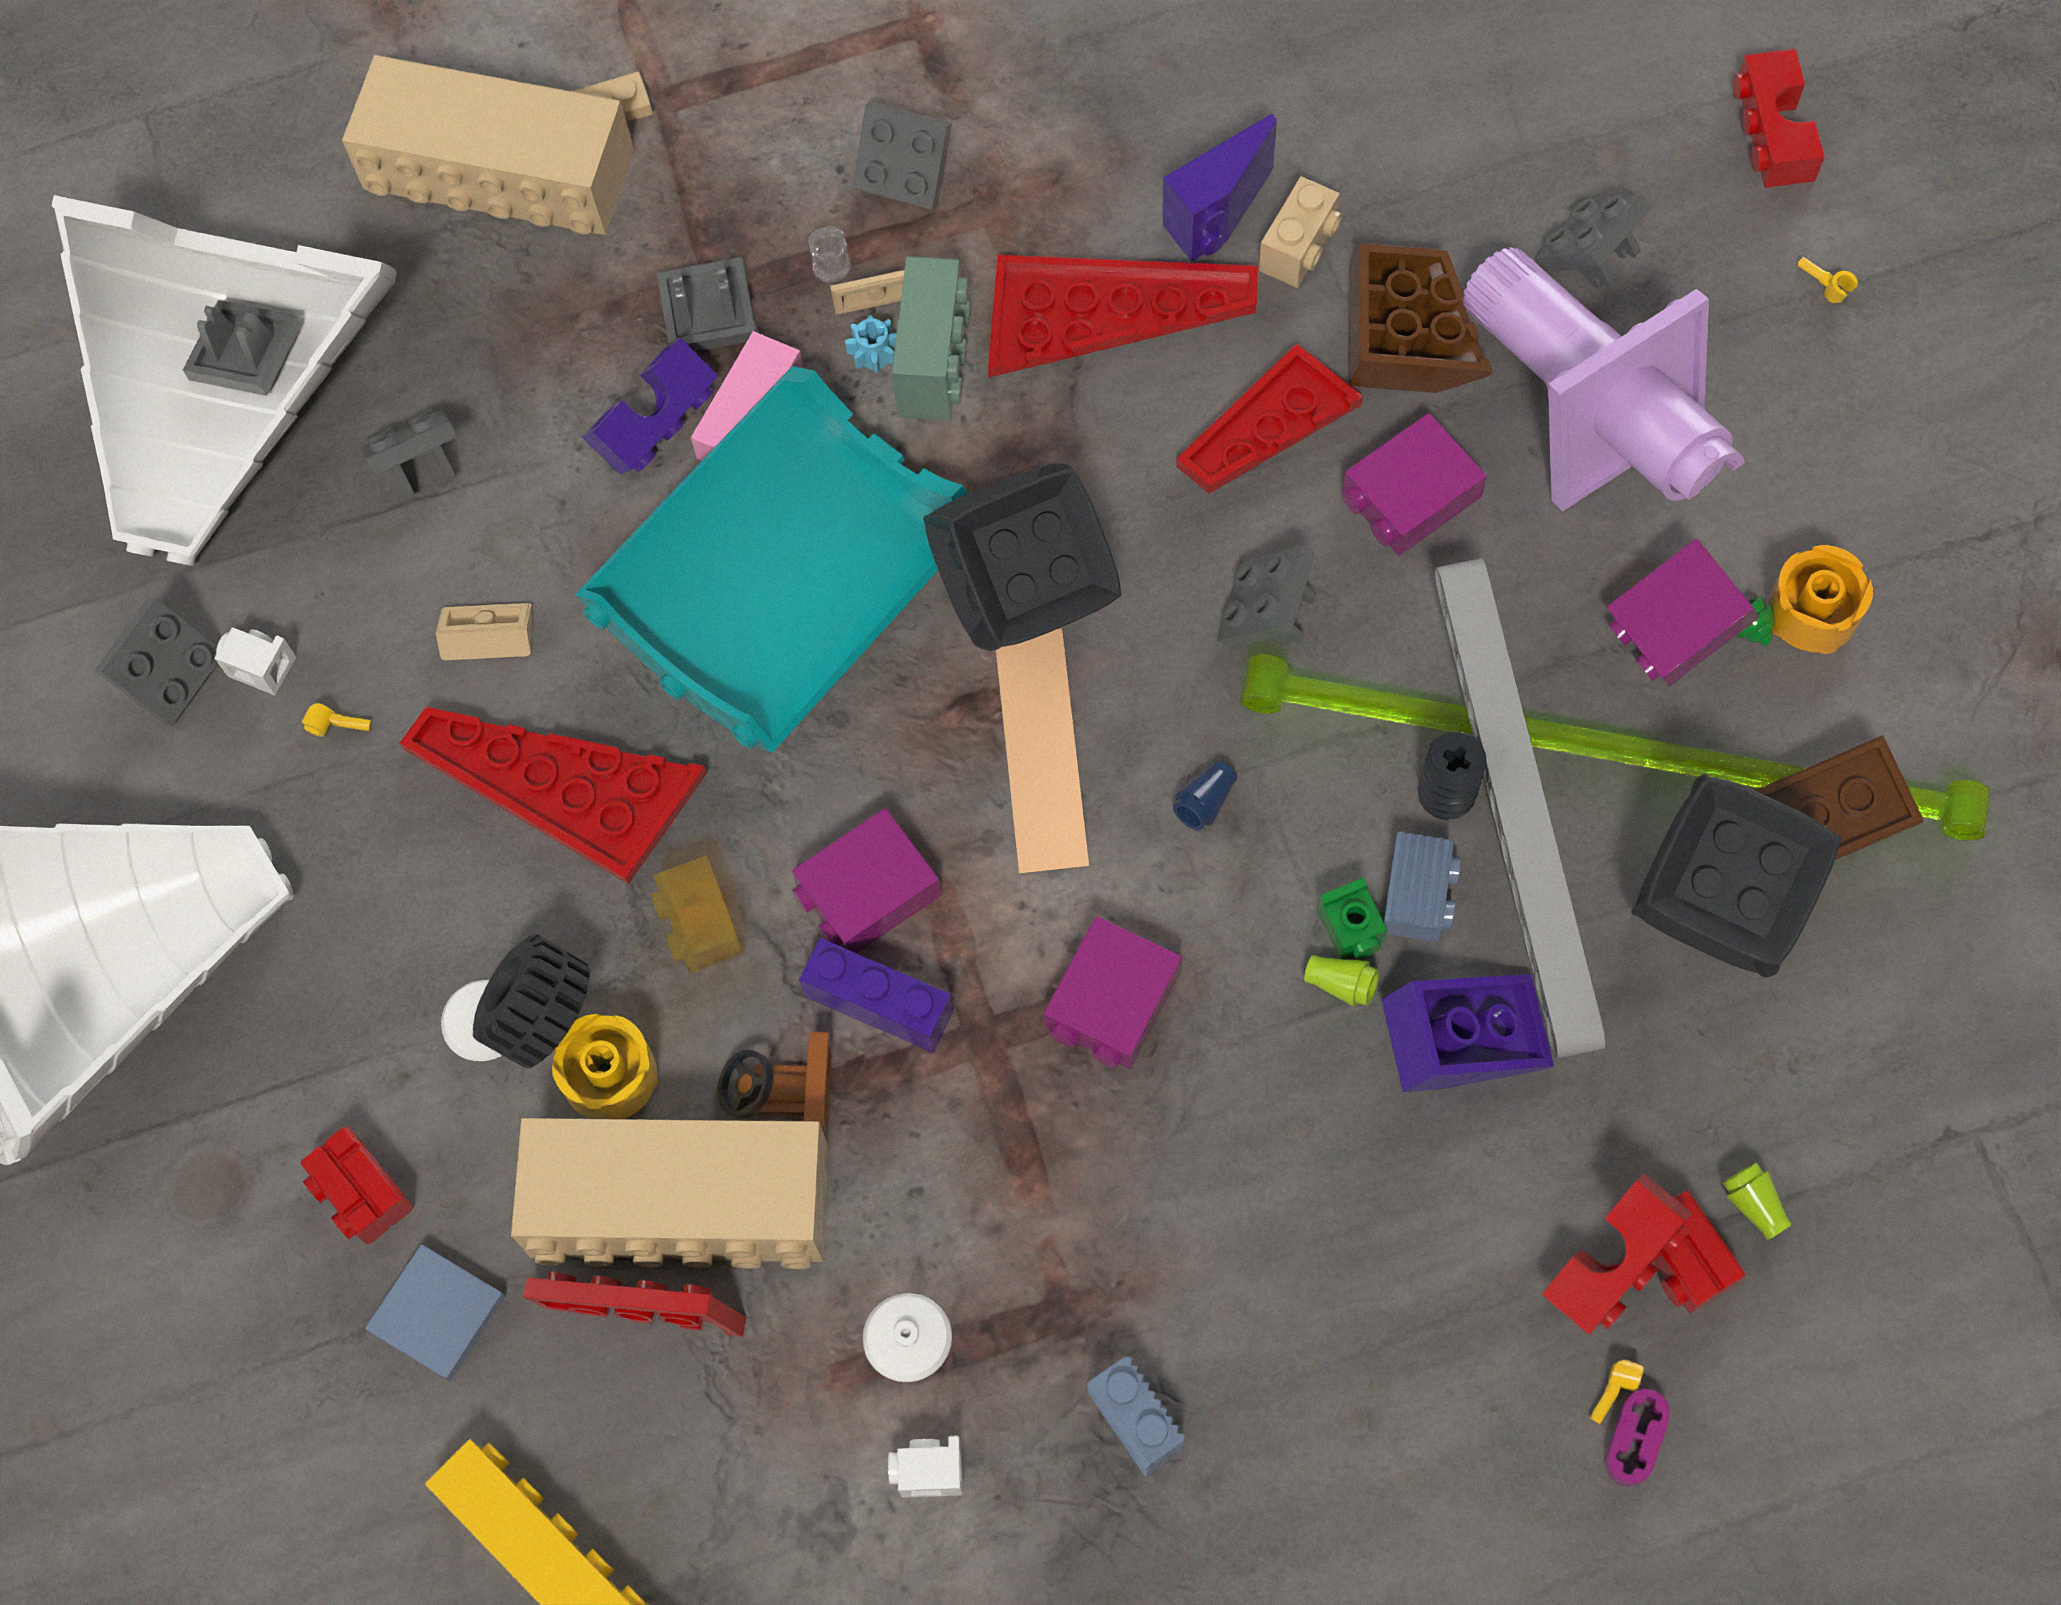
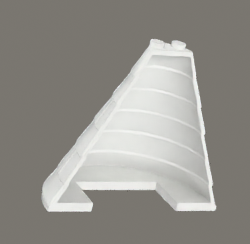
(176, 446)
(105, 944)

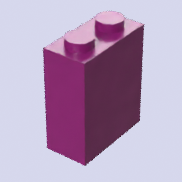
(1413, 484)
(1681, 613)
(865, 883)
(1112, 993)

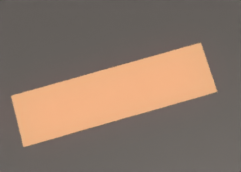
(1042, 755)

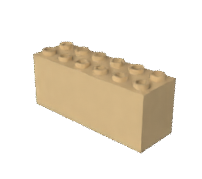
(489, 145)
(671, 1192)

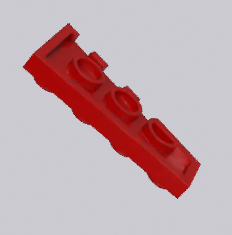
(1274, 414)
(637, 1304)

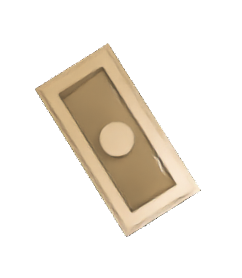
(867, 292)
(485, 631)

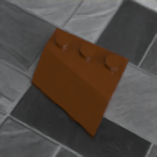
(1410, 322)

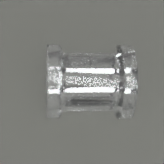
(829, 253)

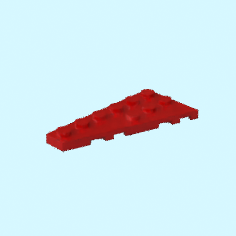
(1083, 305)
(573, 790)

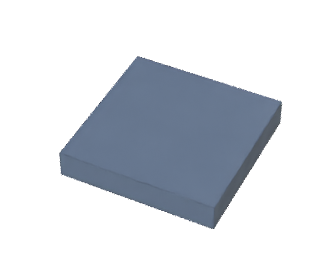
(435, 1312)

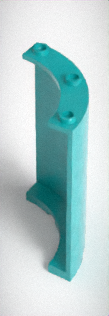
(772, 563)

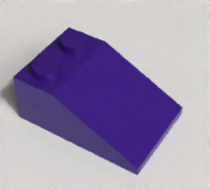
(1215, 190)
(1466, 1031)

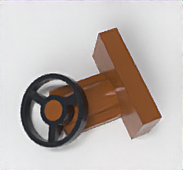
(782, 1087)

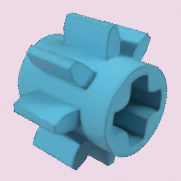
(872, 343)

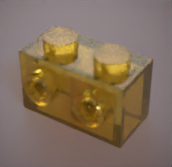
(696, 914)

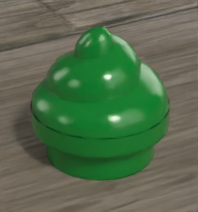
(1762, 628)

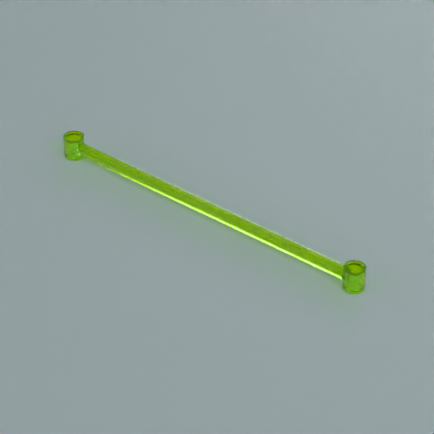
(1268, 684)

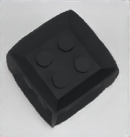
(1023, 556)
(1737, 875)

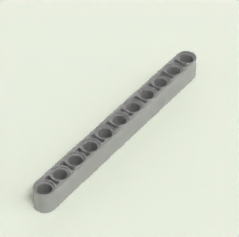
(1520, 810)

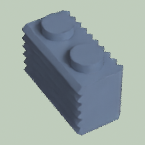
(1419, 887)
(1136, 1415)

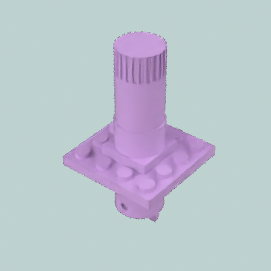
(1608, 393)

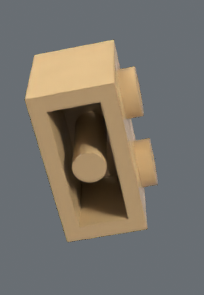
(1299, 232)

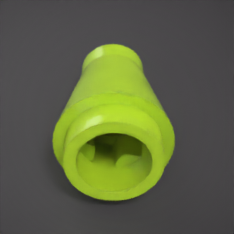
(1343, 978)
(1757, 1199)

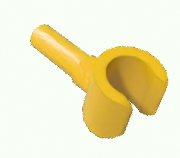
(1832, 291)
(320, 717)
(1622, 1374)

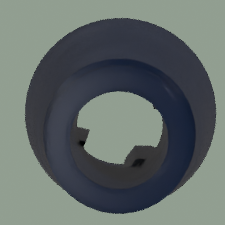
(1204, 796)

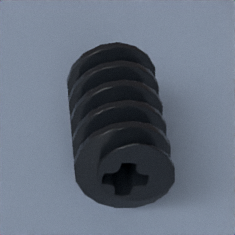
(1452, 775)

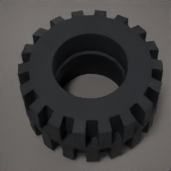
(531, 1001)

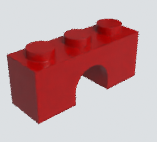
(1781, 149)
(1592, 1290)

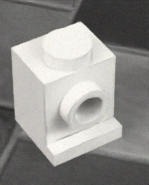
(255, 659)
(927, 1468)

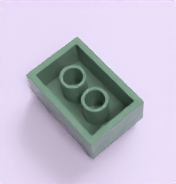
(930, 338)

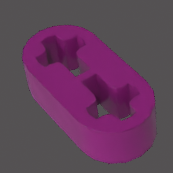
(1649, 1441)

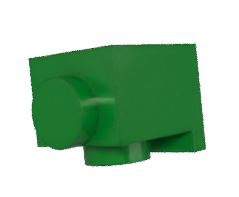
(1349, 938)

